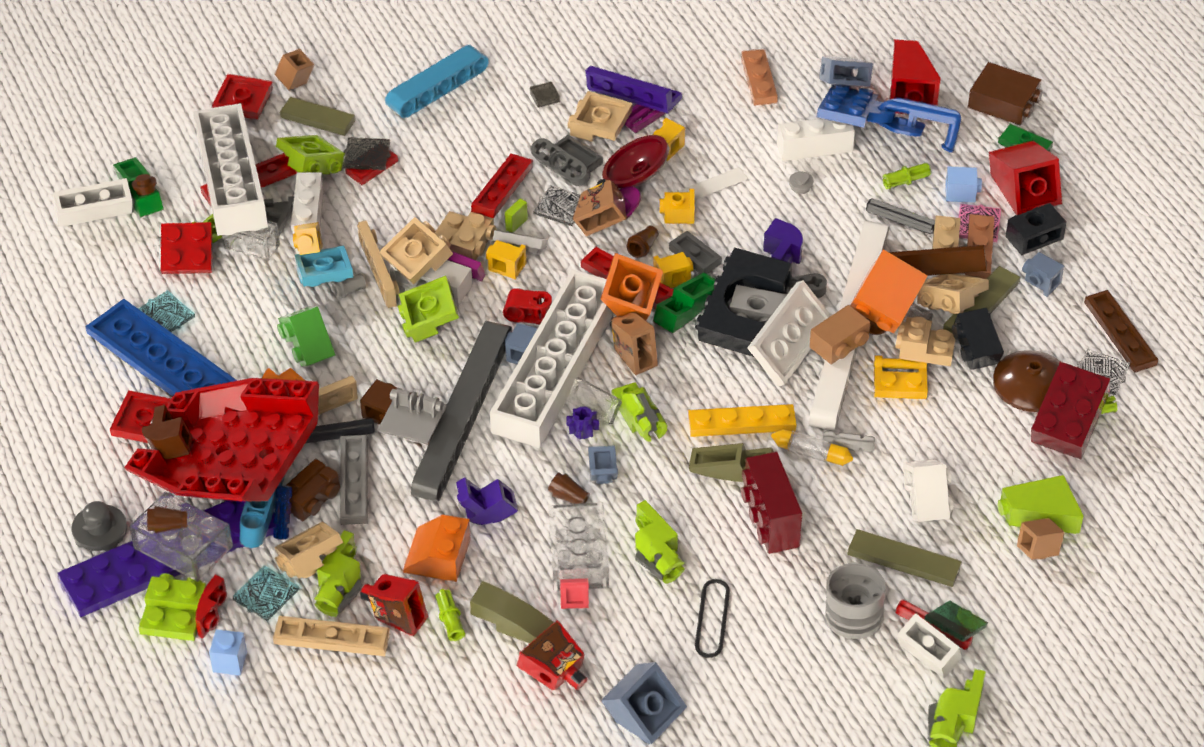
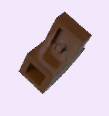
(168, 434)

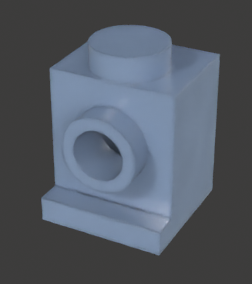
(1043, 273)

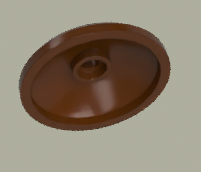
(1024, 378)

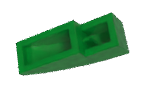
(143, 204)
(685, 303)

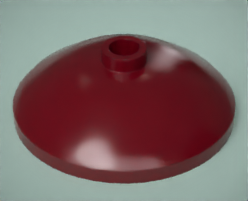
(636, 161)

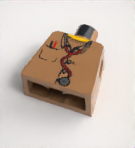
(600, 207)
(634, 342)

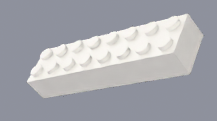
(230, 170)
(552, 361)

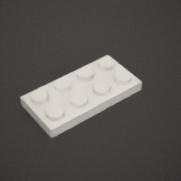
(786, 335)

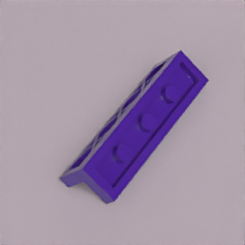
(632, 89)

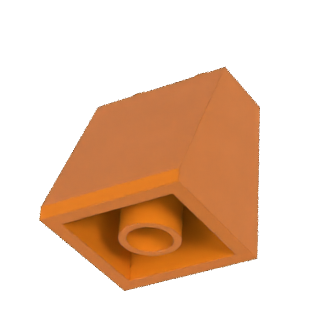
(888, 291)

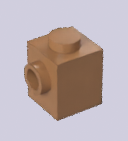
(294, 69)
(1040, 538)

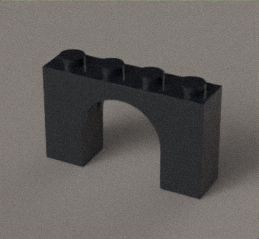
(744, 268)

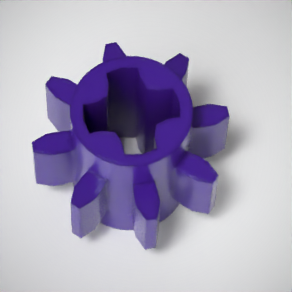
(582, 422)

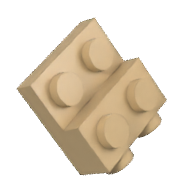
(599, 117)
(467, 234)
(416, 250)
(951, 292)
(924, 345)
(301, 553)

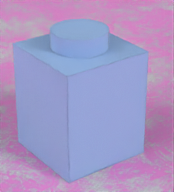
(962, 184)
(228, 652)

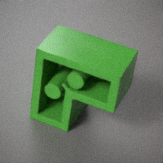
(308, 335)

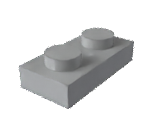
(532, 243)

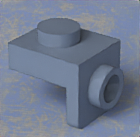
(602, 464)

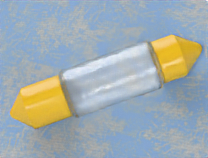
(812, 447)

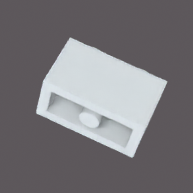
(929, 646)

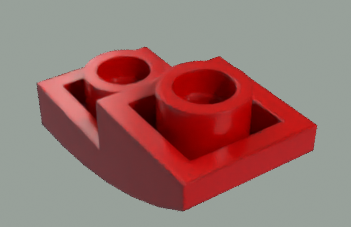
(207, 609)

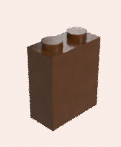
(1005, 93)

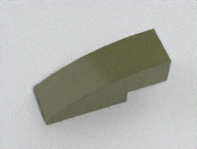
(723, 461)
(508, 612)

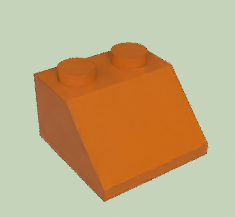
(631, 287)
(439, 548)

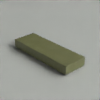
(317, 116)

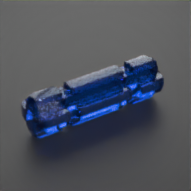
(282, 512)

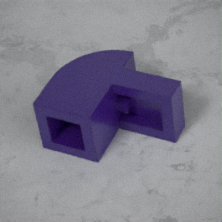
(783, 241)
(487, 504)

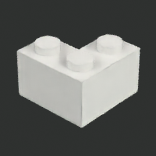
(928, 489)

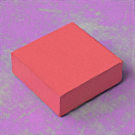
(574, 593)

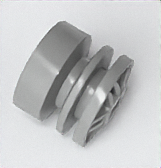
(855, 601)

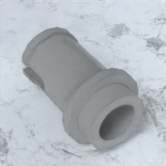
(349, 285)

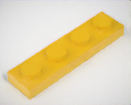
(741, 420)

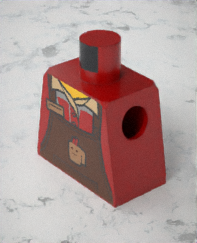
(397, 602)
(553, 659)

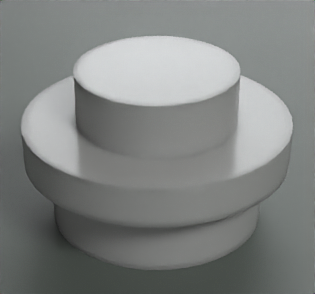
(801, 182)

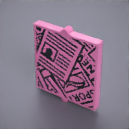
(966, 210)

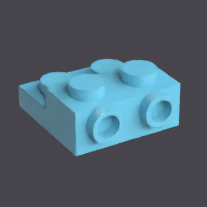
(323, 266)

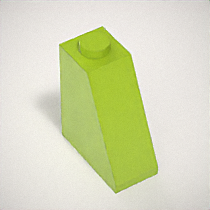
(1041, 500)

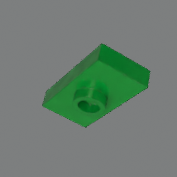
(1014, 135)

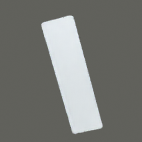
(717, 183)

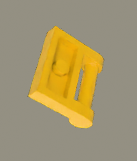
(899, 384)

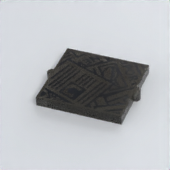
(366, 153)

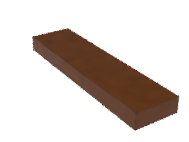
(946, 260)
(1121, 331)

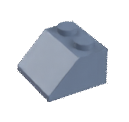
(644, 702)

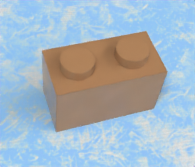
(839, 334)

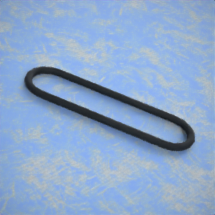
(723, 618)

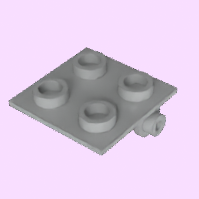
(412, 416)

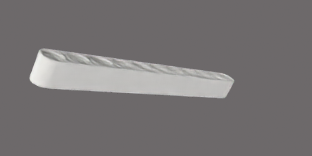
(836, 376)

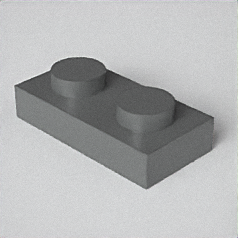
(702, 256)

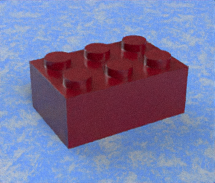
(1070, 410)
(771, 503)

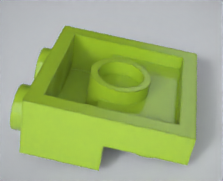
(311, 154)
(427, 308)
(171, 607)

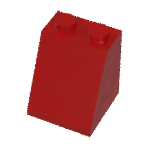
(913, 74)
(1026, 176)

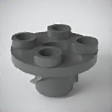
(99, 527)

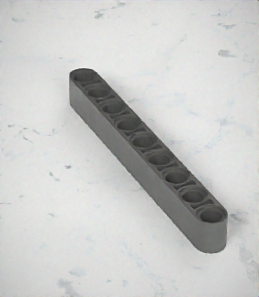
(460, 412)

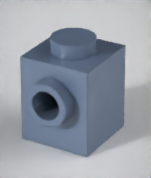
(518, 341)

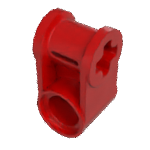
(526, 305)

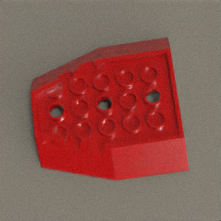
(240, 439)

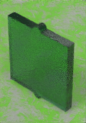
(956, 621)

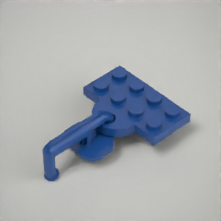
(861, 105)

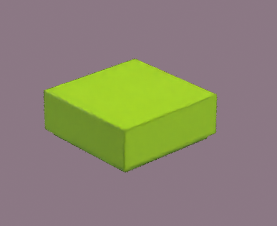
(516, 215)

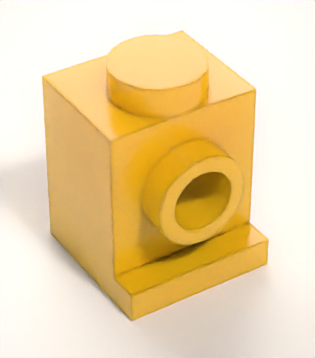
(673, 134)
(678, 207)
(307, 238)
(506, 259)
(675, 268)

